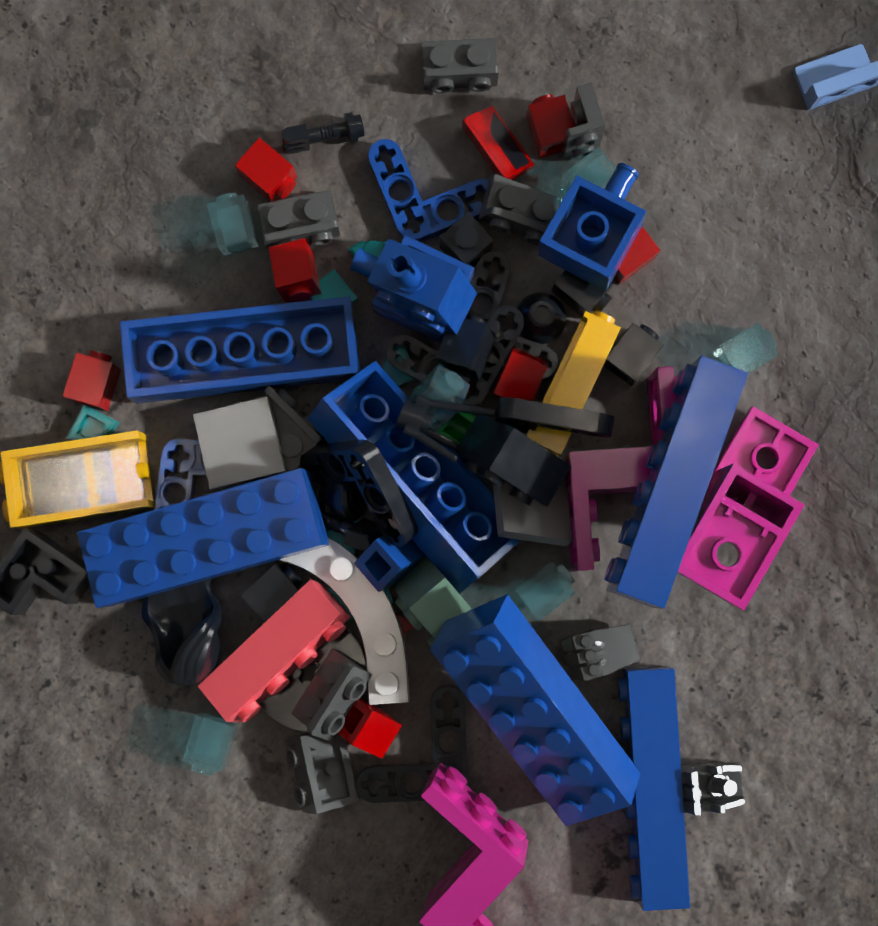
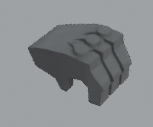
(599, 652)
(711, 787)

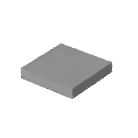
(239, 443)
(535, 521)

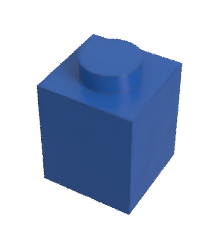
(386, 564)

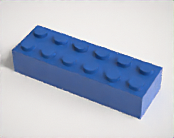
(239, 350)
(676, 483)
(446, 500)
(203, 538)
(536, 711)

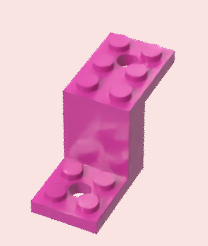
(611, 472)
(747, 508)
(488, 863)

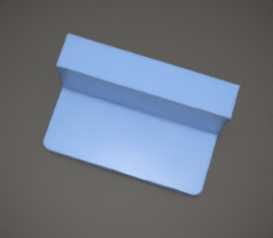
(836, 76)

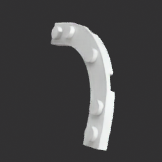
(374, 618)

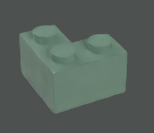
(428, 598)

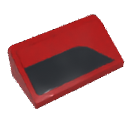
(497, 143)

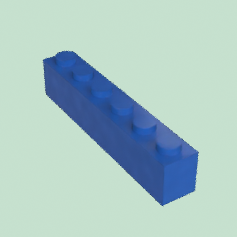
(658, 804)

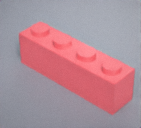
(275, 652)

